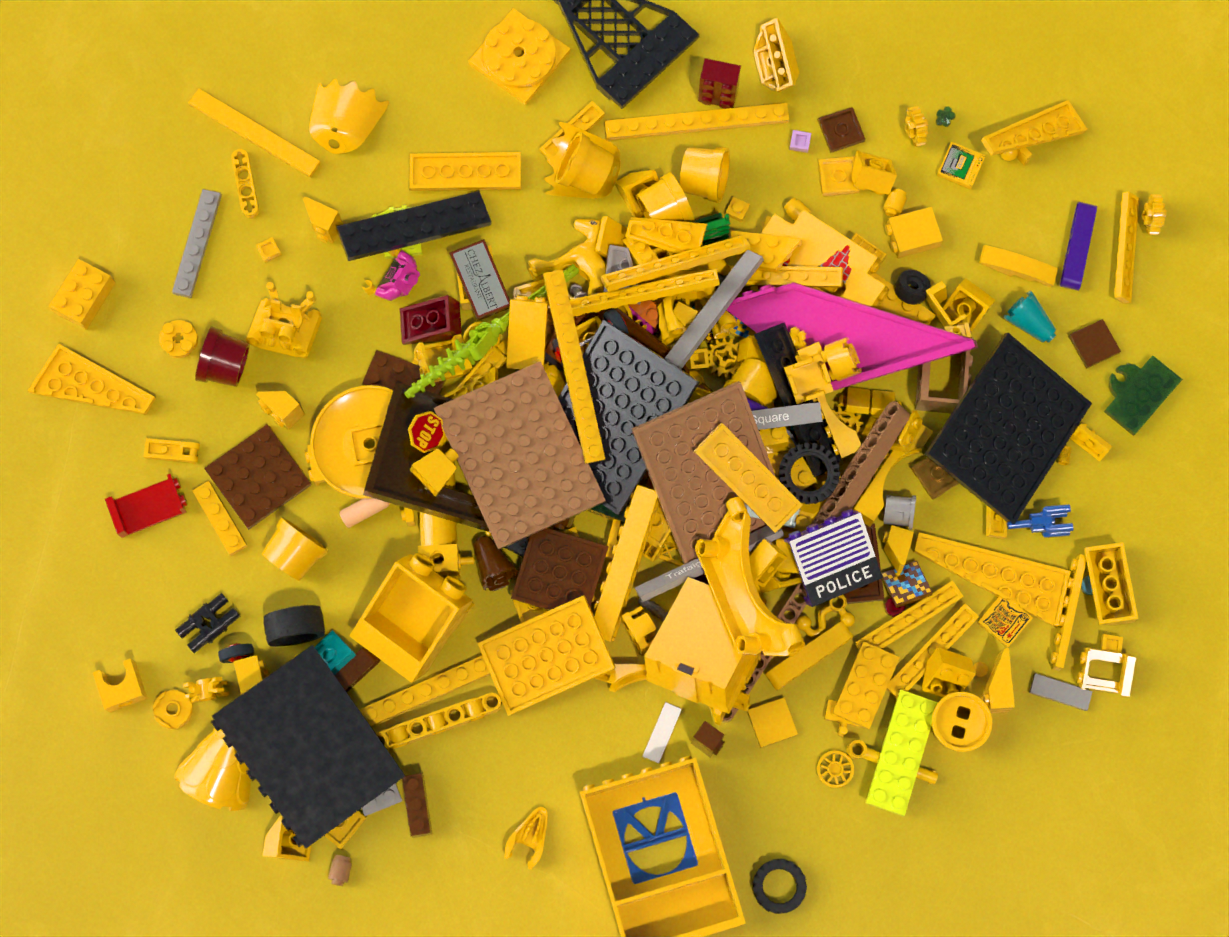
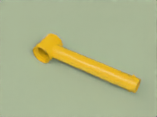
(873, 756)

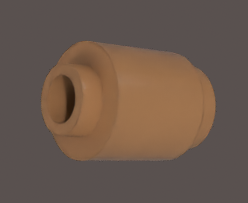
(340, 870)

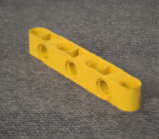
(439, 721)

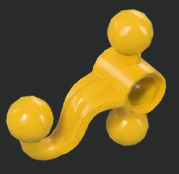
(804, 622)

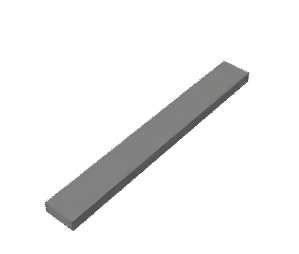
(714, 309)

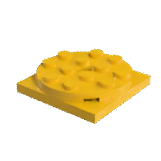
(522, 74)

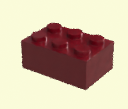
(719, 83)

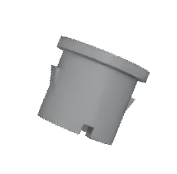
(900, 511)

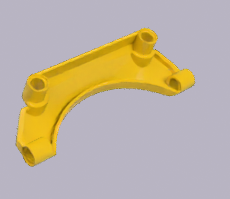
(730, 578)

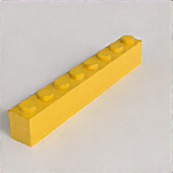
(626, 561)

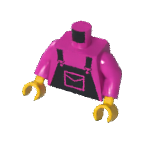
(398, 279)

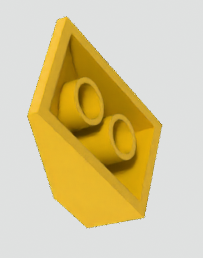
(999, 688)

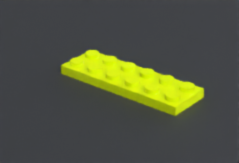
(901, 753)

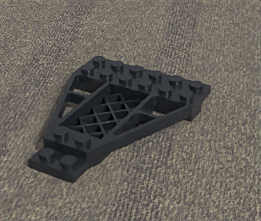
(646, 59)

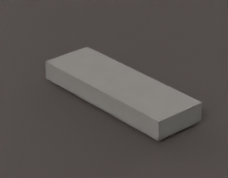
(1060, 692)

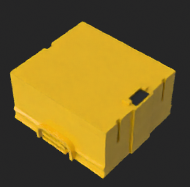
(697, 653)

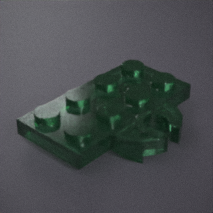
(1140, 392)

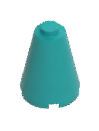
(1031, 318)

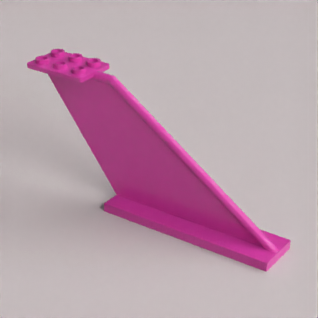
(880, 338)

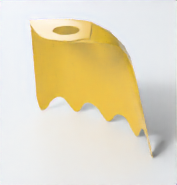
(347, 110)
(562, 144)

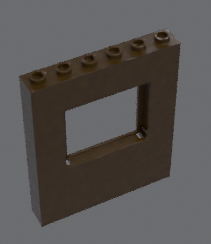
(394, 455)

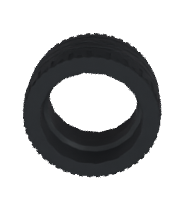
(294, 625)

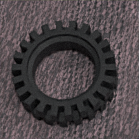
(810, 450)

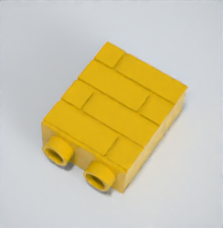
(411, 616)

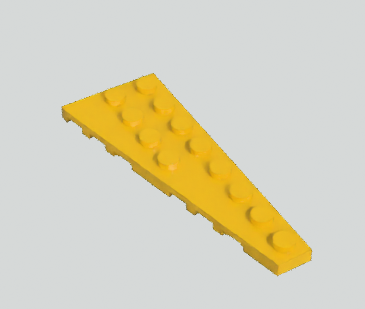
(1025, 583)

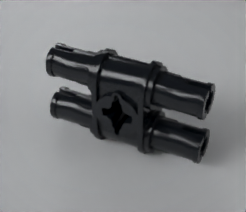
(197, 620)

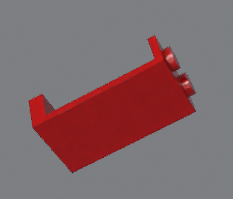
(147, 507)

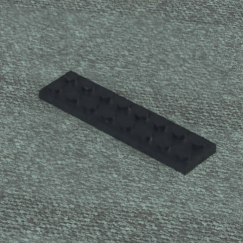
(413, 225)
(779, 353)

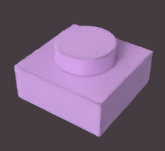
(800, 141)

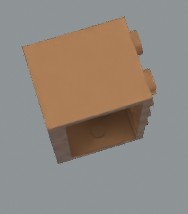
(942, 405)

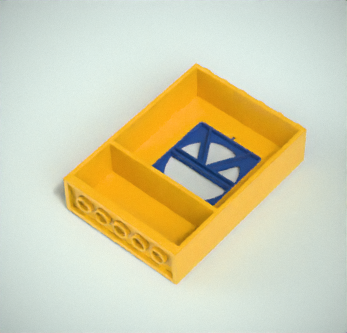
(693, 897)

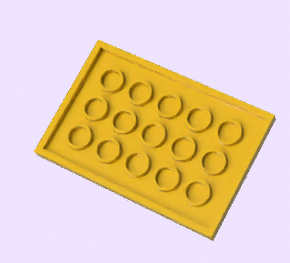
(546, 655)

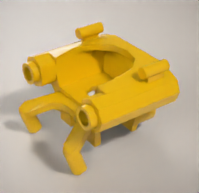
(280, 337)

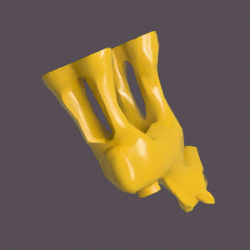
(589, 262)
(671, 326)

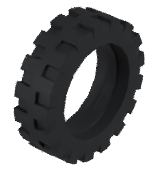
(762, 899)

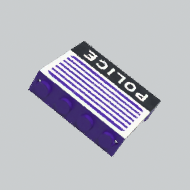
(834, 557)

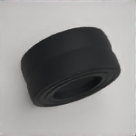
(908, 294)

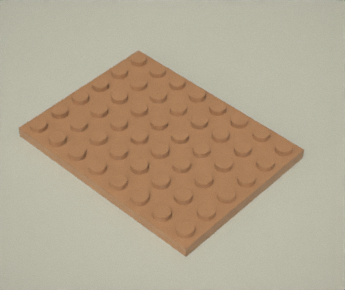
(519, 455)
(685, 485)

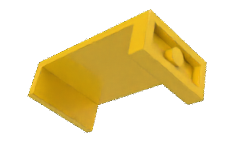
(527, 332)

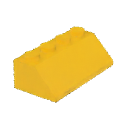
(1111, 584)

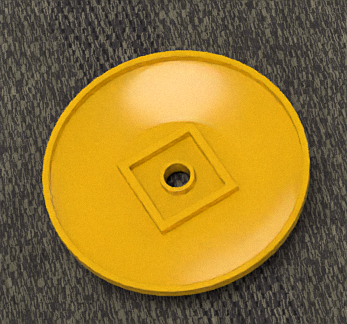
(341, 435)

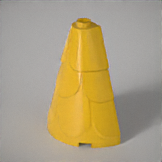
(215, 775)

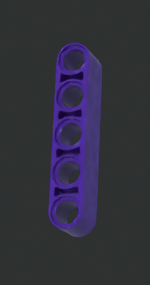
(1078, 246)

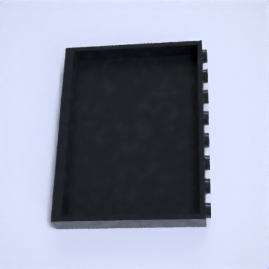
(307, 747)

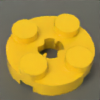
(181, 328)

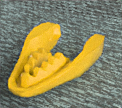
(531, 834)

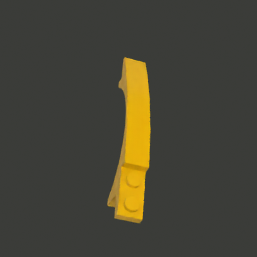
(629, 673)

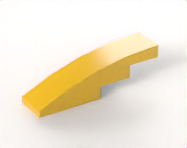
(1019, 265)

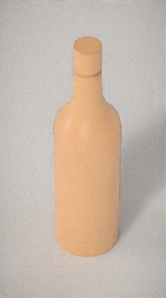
(361, 510)

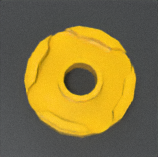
(181, 717)

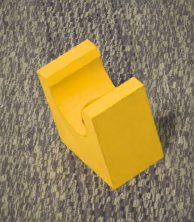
(124, 694)

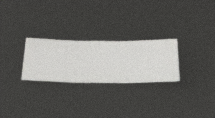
(662, 732)

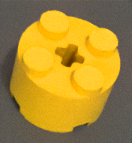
(841, 359)

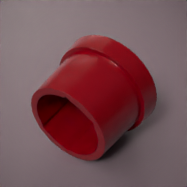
(222, 358)

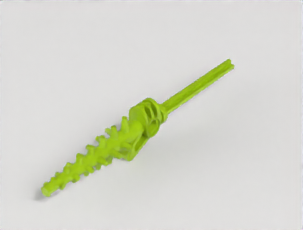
(474, 349)

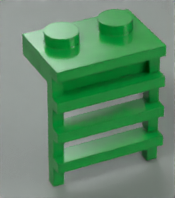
(717, 228)

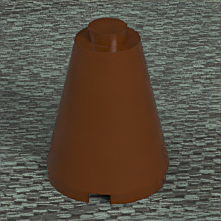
(493, 565)

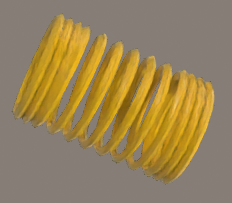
(1066, 450)

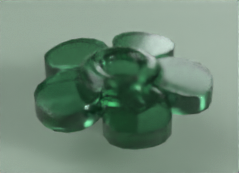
(945, 116)

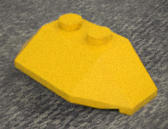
(775, 57)

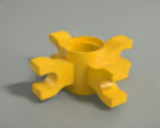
(206, 689)

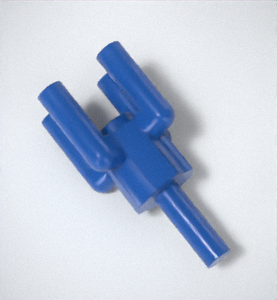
(1045, 522)

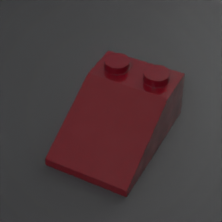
(431, 321)

